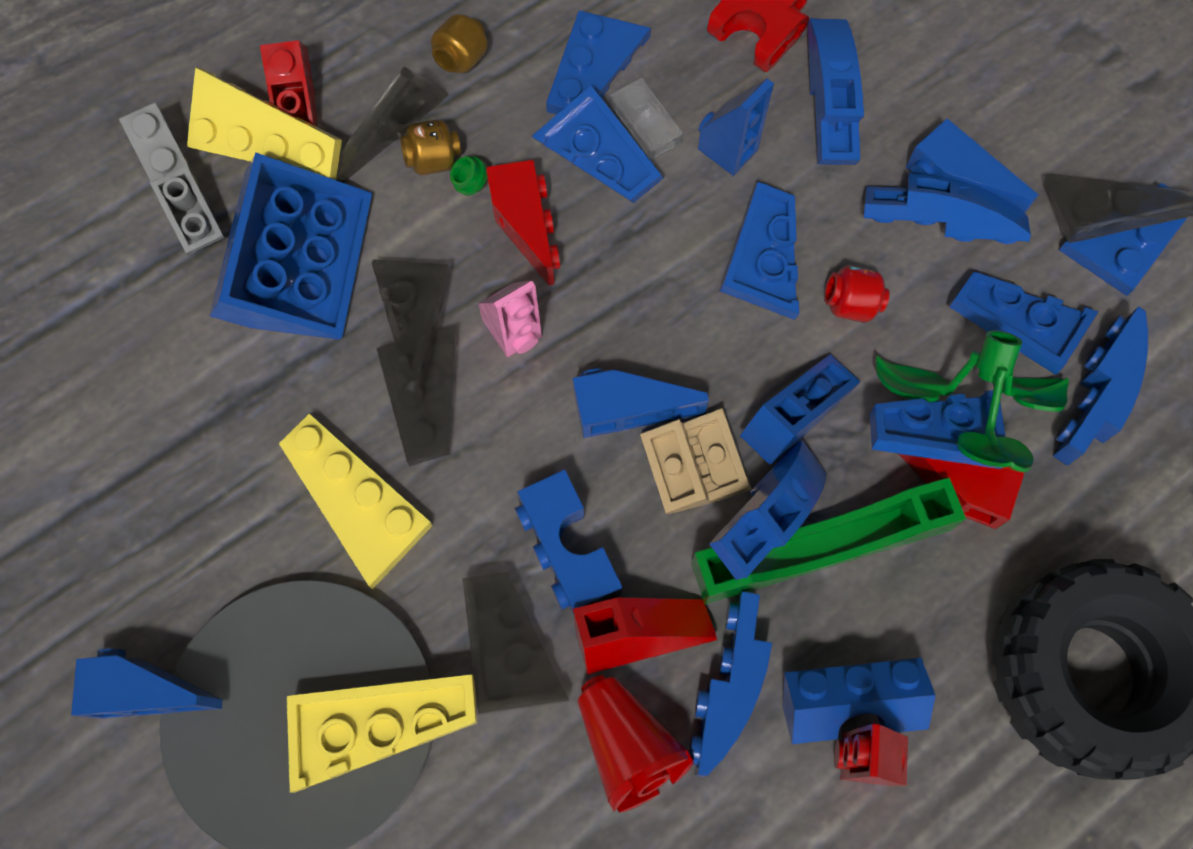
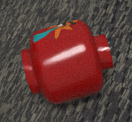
(856, 294)

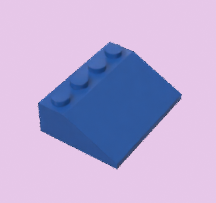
(291, 251)

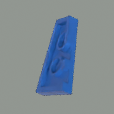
(594, 57)
(600, 145)
(764, 256)
(1123, 256)
(1044, 326)
(932, 427)

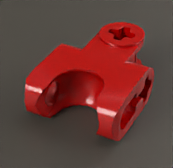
(773, 21)

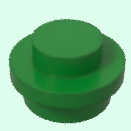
(468, 175)

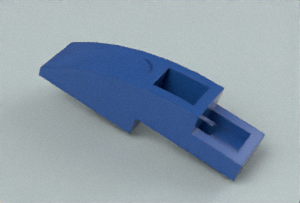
(837, 90)
(964, 209)
(1113, 386)
(773, 513)
(729, 704)

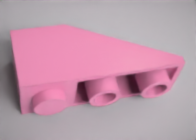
(513, 317)

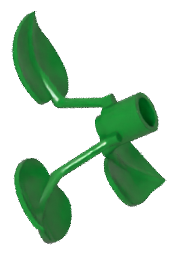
(995, 366)

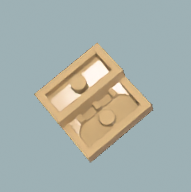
(695, 462)

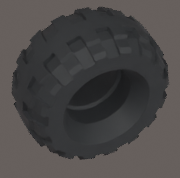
(1152, 628)

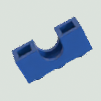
(549, 510)
(824, 698)

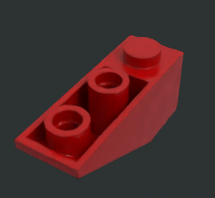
(290, 79)
(519, 213)
(983, 492)
(639, 629)
(872, 756)

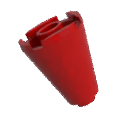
(629, 744)

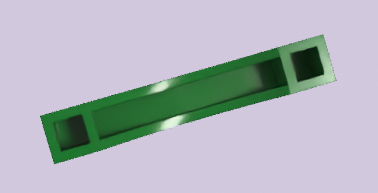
(848, 537)

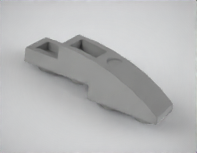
(172, 178)

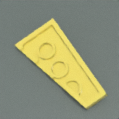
(239, 124)
(358, 504)
(363, 725)

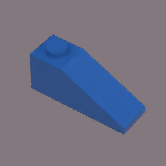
(736, 129)
(956, 156)
(626, 401)
(798, 409)
(132, 687)

